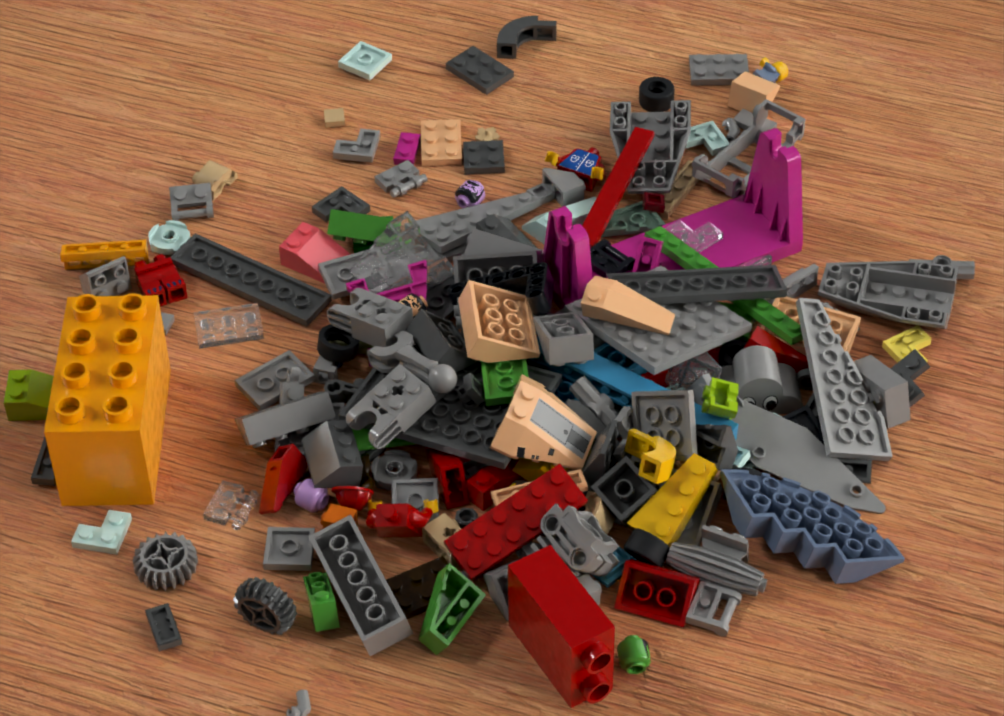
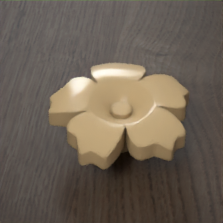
(487, 134)

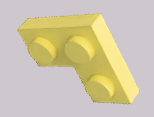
(905, 342)

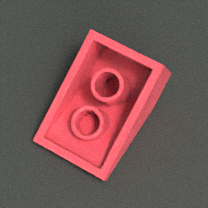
(307, 248)

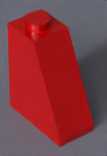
(450, 476)

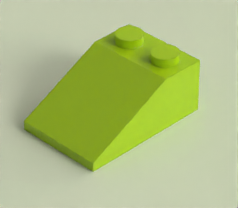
(27, 395)

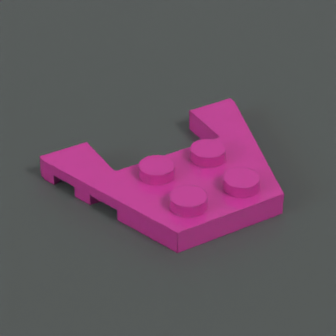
(418, 274)

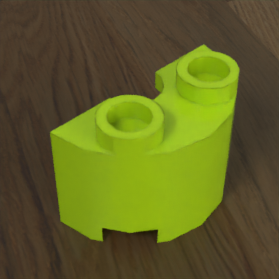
(720, 398)

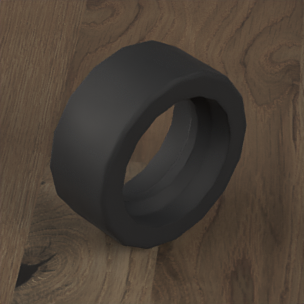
(337, 353)

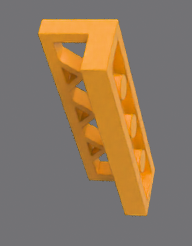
(104, 252)

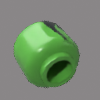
(634, 654)

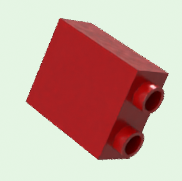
(561, 627)

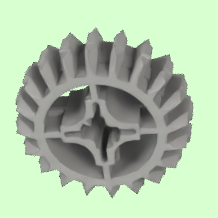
(165, 561)

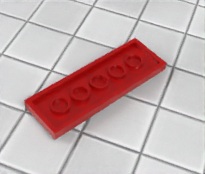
(512, 522)

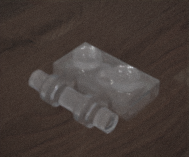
(225, 501)

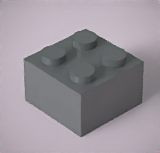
(624, 490)

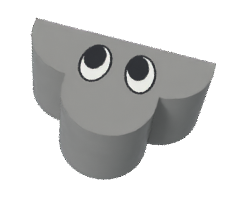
(764, 380)

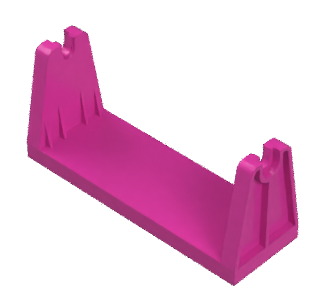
(753, 224)

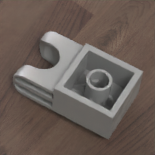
(371, 317)
(392, 406)

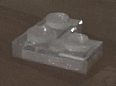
(697, 239)

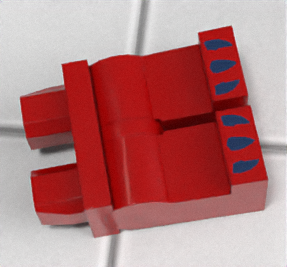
(160, 279)

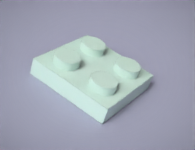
(365, 60)

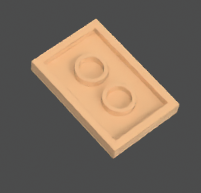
(441, 142)

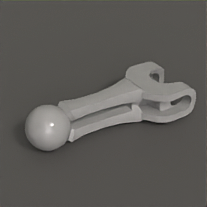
(440, 377)

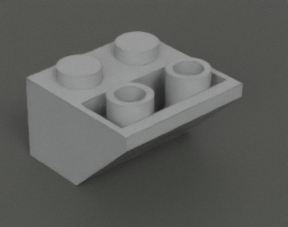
(107, 279)

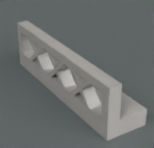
(799, 282)

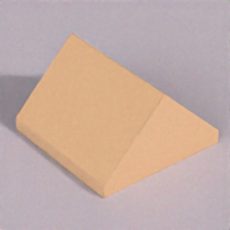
(750, 91)

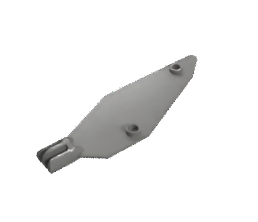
(796, 454)

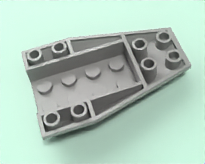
(666, 150)
(893, 290)

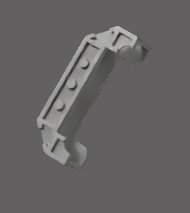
(736, 185)

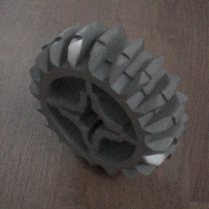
(265, 606)

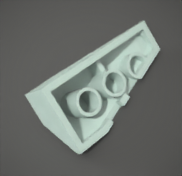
(537, 226)

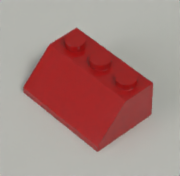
(656, 592)

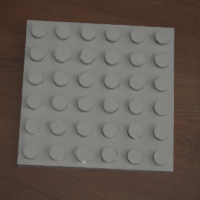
(694, 331)

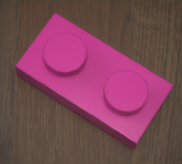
(407, 148)

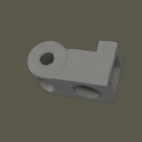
(325, 370)

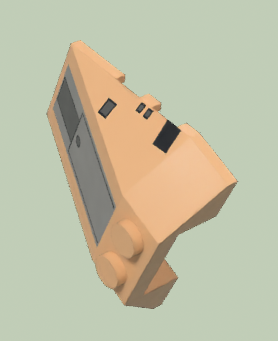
(542, 428)

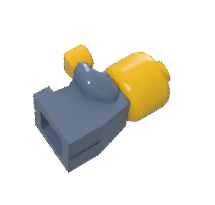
(772, 72)

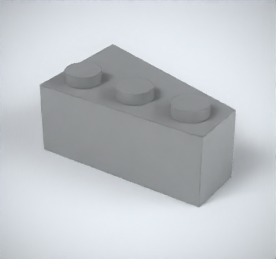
(887, 388)

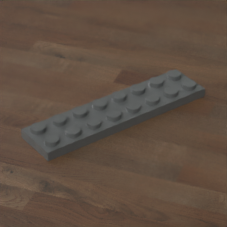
(251, 279)
(705, 284)

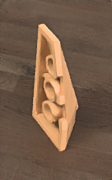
(619, 304)

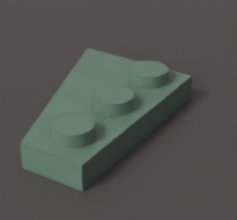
(632, 220)

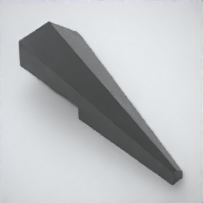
(717, 445)

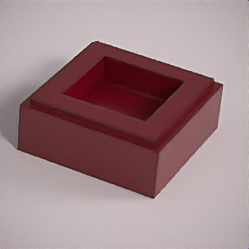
(653, 202)

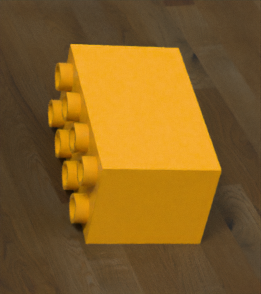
(108, 401)

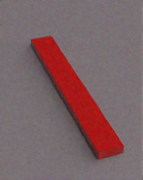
(617, 183)

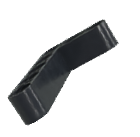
(530, 280)

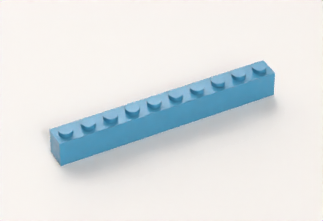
(619, 383)

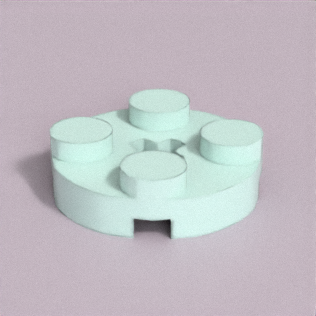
(159, 237)

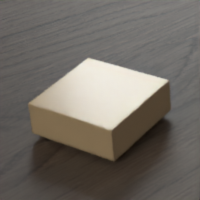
(334, 117)

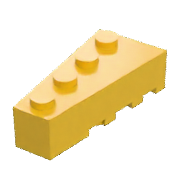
(676, 501)

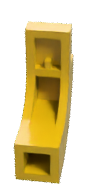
(655, 453)

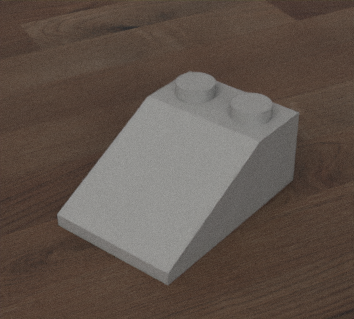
(564, 338)

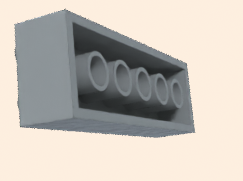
(361, 585)

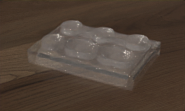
(228, 325)

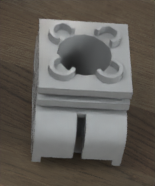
(578, 541)

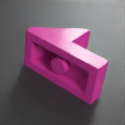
(647, 255)

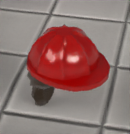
(354, 496)

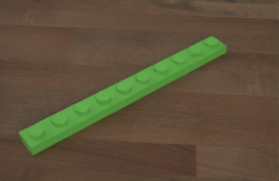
(758, 309)

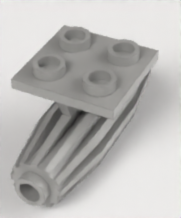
(718, 561)

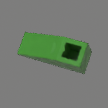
(321, 601)

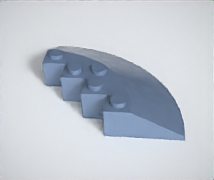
(807, 525)

